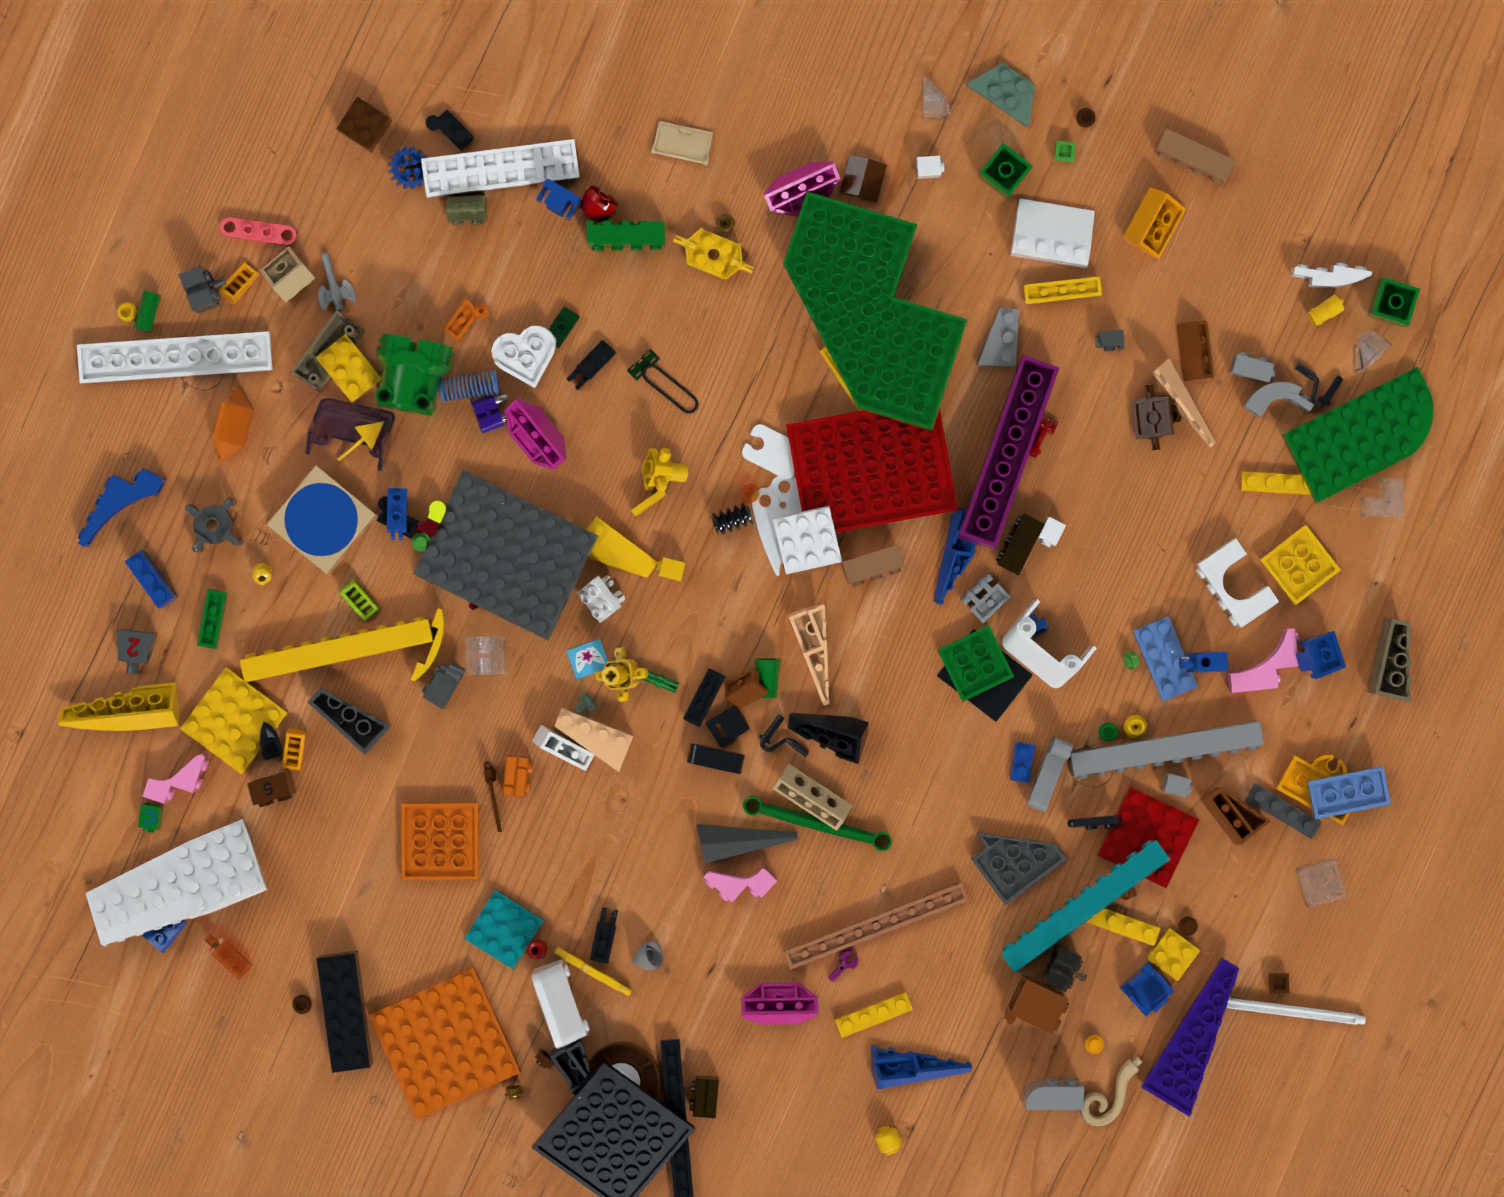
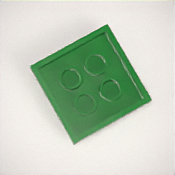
(975, 663)

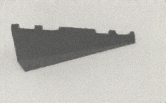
(725, 842)

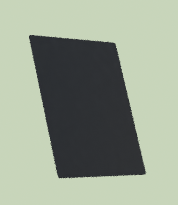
(998, 698)

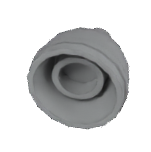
(648, 956)

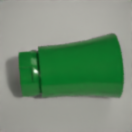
(768, 674)

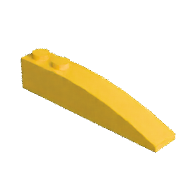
(135, 710)

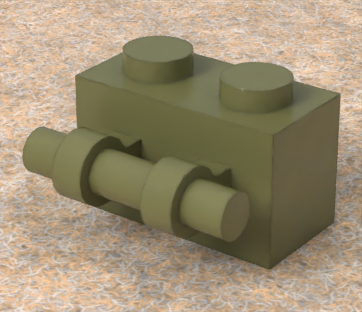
(466, 209)

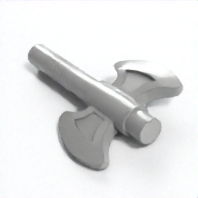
(335, 293)

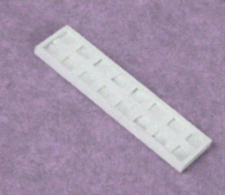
(500, 168)

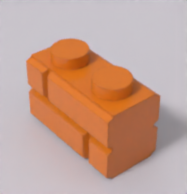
(516, 776)

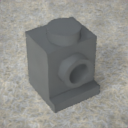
(1110, 340)

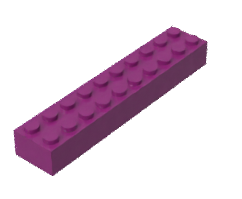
(1008, 452)

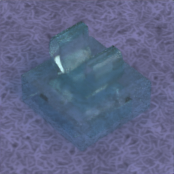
(586, 702)

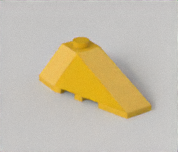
(618, 551)

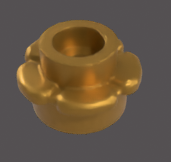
(720, 223)
(513, 1092)

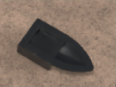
(269, 742)

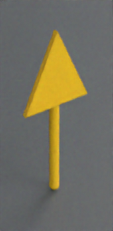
(368, 433)

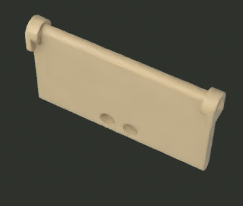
(681, 145)

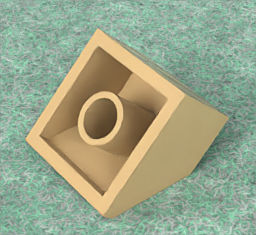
(287, 274)

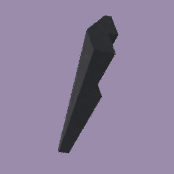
(572, 1064)

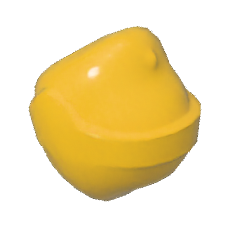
(262, 573)

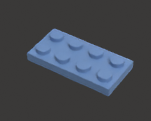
(1162, 655)
(1348, 792)

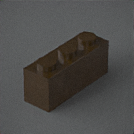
(1019, 544)

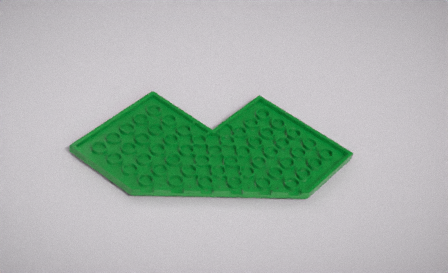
(884, 347)

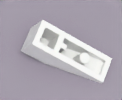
(562, 747)

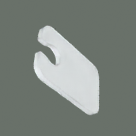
(774, 455)

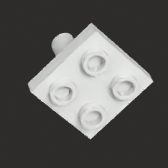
(600, 599)

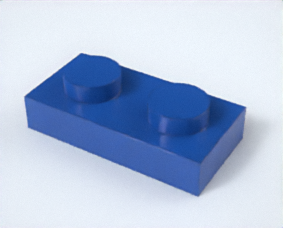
(1022, 762)

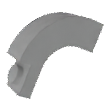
(1262, 397)

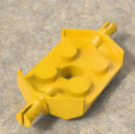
(702, 243)

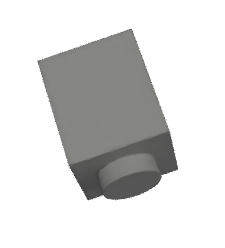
(1177, 785)

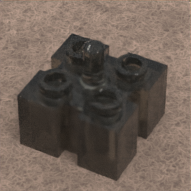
(1063, 967)

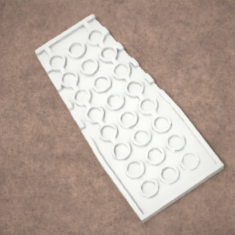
(179, 885)

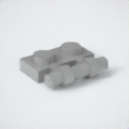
(989, 602)

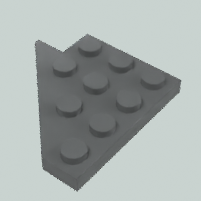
(1015, 863)

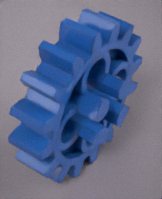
(399, 161)

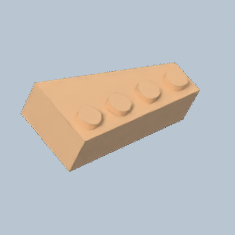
(598, 738)

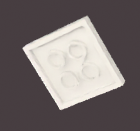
(807, 540)

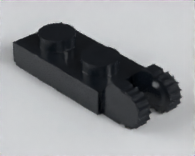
(592, 363)
(603, 938)

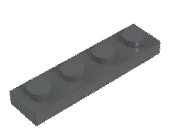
(1283, 811)

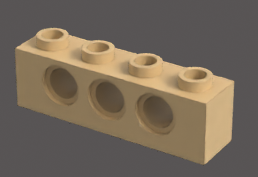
(812, 797)

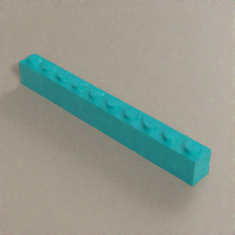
(1086, 906)

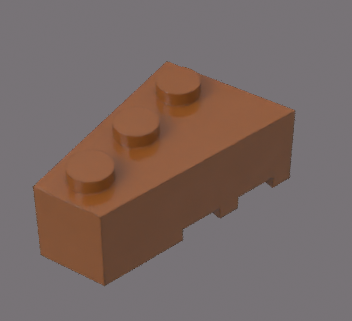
(1233, 815)

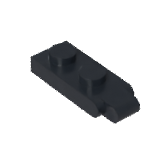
(1093, 822)

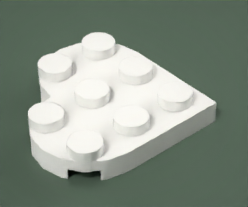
(525, 354)

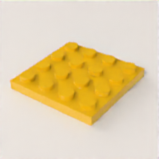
(231, 720)

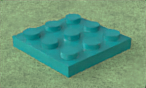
(504, 929)

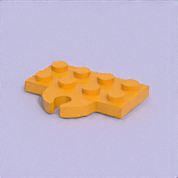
(1299, 772)

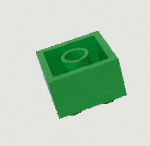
(1005, 170)
(1393, 302)

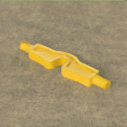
(597, 974)

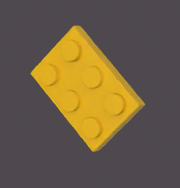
(348, 368)

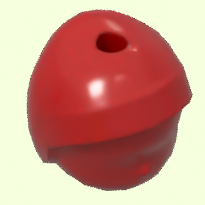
(536, 949)

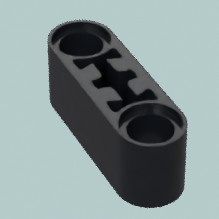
(715, 758)

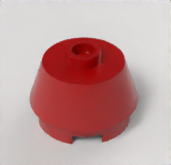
(598, 205)

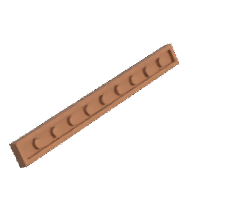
(876, 925)

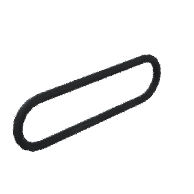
(665, 395)

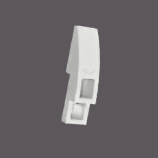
(1338, 276)

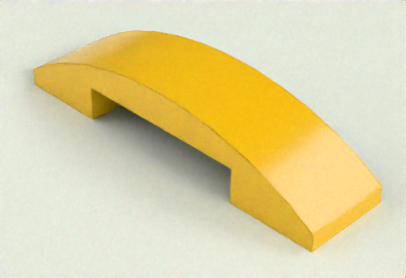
(422, 668)

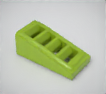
(349, 586)

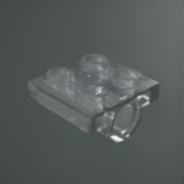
(485, 655)

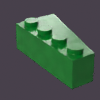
(626, 235)

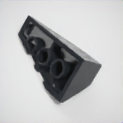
(838, 733)

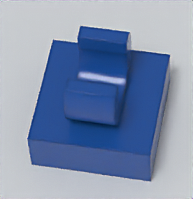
(1041, 625)

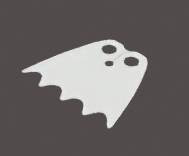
(765, 515)

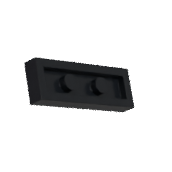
(704, 697)

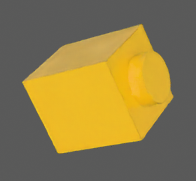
(671, 569)

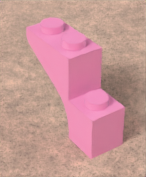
(186, 779)
(731, 886)

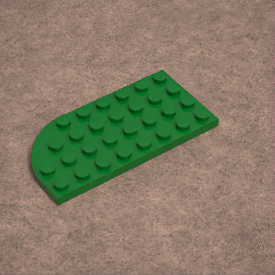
(1362, 435)

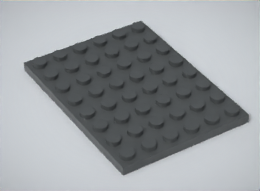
(506, 555)

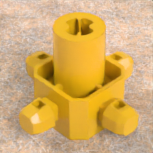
(659, 470)
(621, 674)

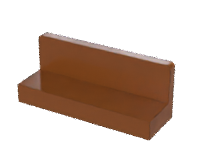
(1195, 350)

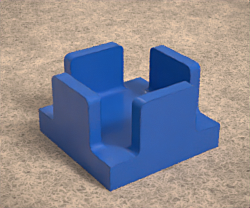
(559, 199)
(1321, 655)
(1147, 989)

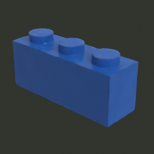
(151, 579)

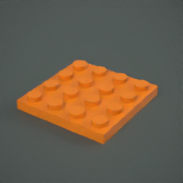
(439, 841)

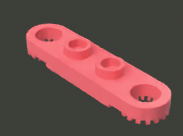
(258, 231)

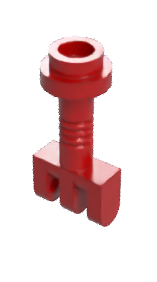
(1044, 429)

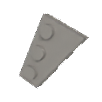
(1002, 341)

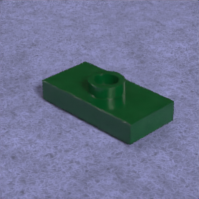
(563, 325)

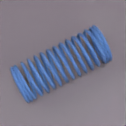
(443, 391)

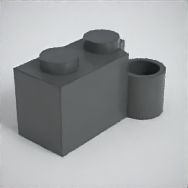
(443, 684)

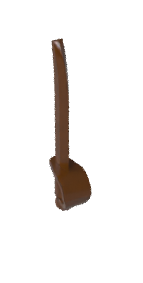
(490, 777)

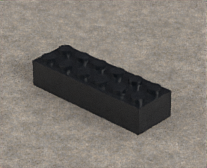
(344, 1011)

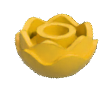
(1141, 728)

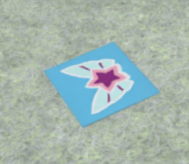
(587, 658)

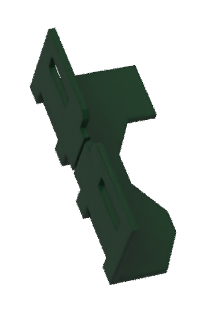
(646, 361)

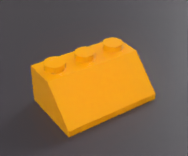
(1154, 222)

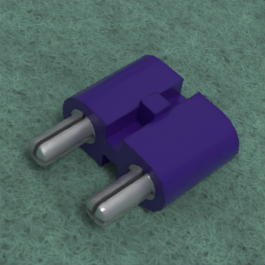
(488, 414)

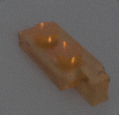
(228, 956)

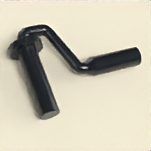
(1325, 400)
(771, 730)

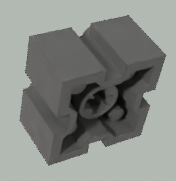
(201, 289)

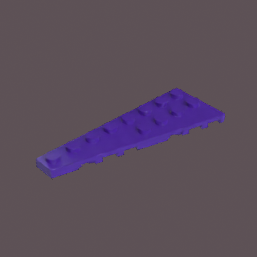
(1184, 1059)

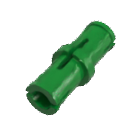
(661, 681)

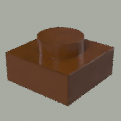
(1278, 983)
(544, 1059)

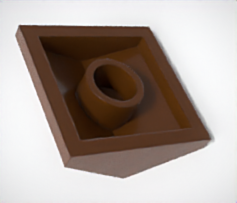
(863, 178)

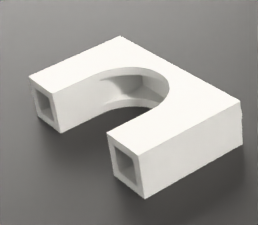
(1213, 569)

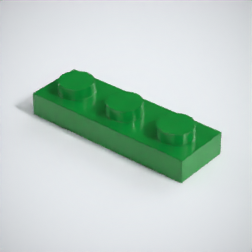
(212, 619)

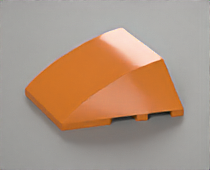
(232, 424)

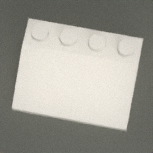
(1052, 233)

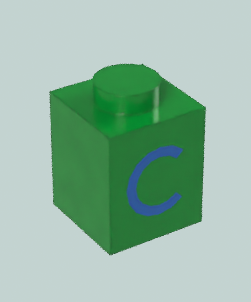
(150, 817)

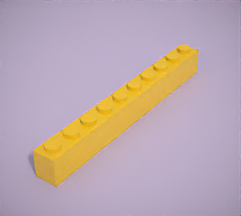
(337, 650)

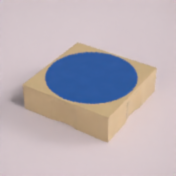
(322, 519)

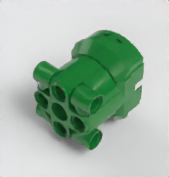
(411, 377)

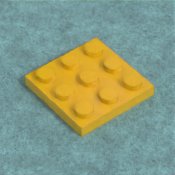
(1300, 564)

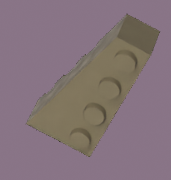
(1392, 661)

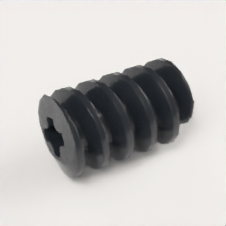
(732, 518)

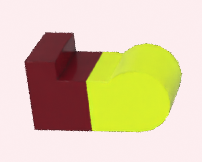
(437, 511)

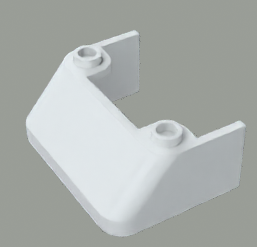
(1023, 648)
(558, 1003)

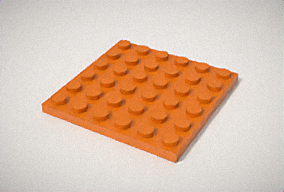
(444, 1043)

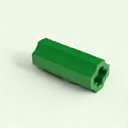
(147, 311)

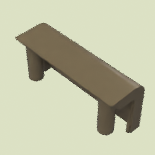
(308, 367)

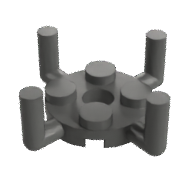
(224, 521)

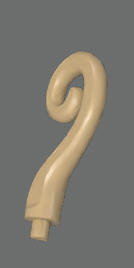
(1125, 1073)

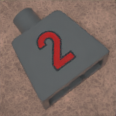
(134, 648)

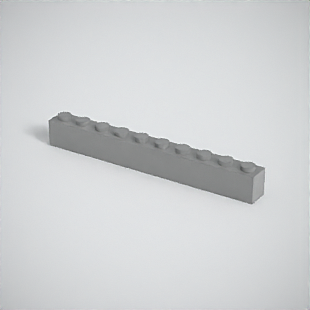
(1166, 748)

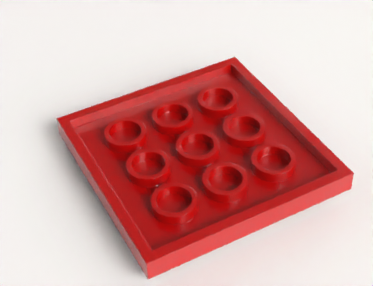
(1145, 820)

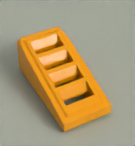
(243, 287)
(298, 733)

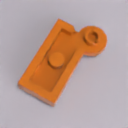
(464, 319)

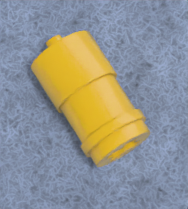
(1326, 310)

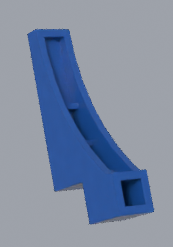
(116, 497)

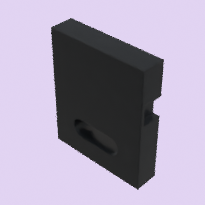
(731, 723)

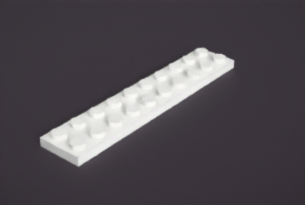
(174, 357)

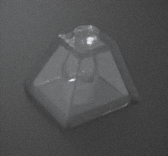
(1368, 350)

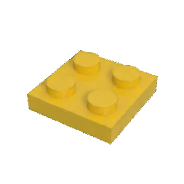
(1173, 954)

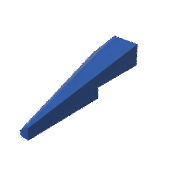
(955, 557)
(899, 1068)

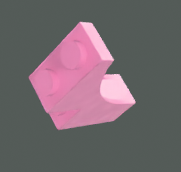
(1264, 674)

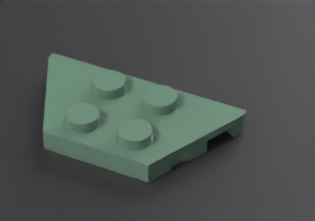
(1006, 91)

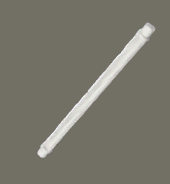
(1295, 1011)

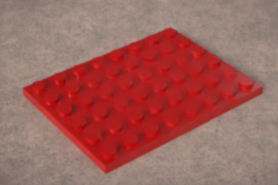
(871, 469)

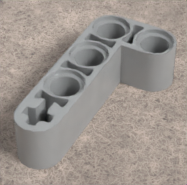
(1048, 773)

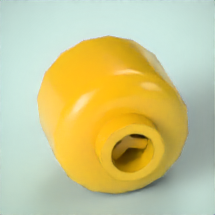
(888, 1140)

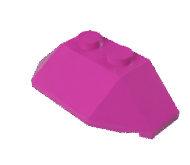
(789, 190)
(535, 434)
(779, 1004)

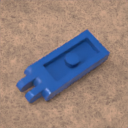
(397, 511)

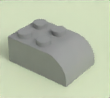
(1054, 1094)

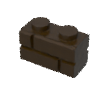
(705, 1096)

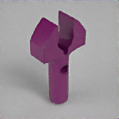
(843, 965)

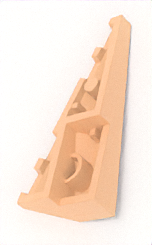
(1170, 380)
(810, 631)

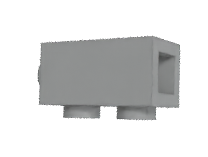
(1251, 368)

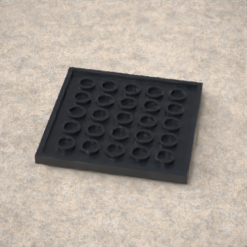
(613, 1135)

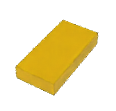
(648, 503)

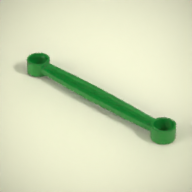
(811, 822)

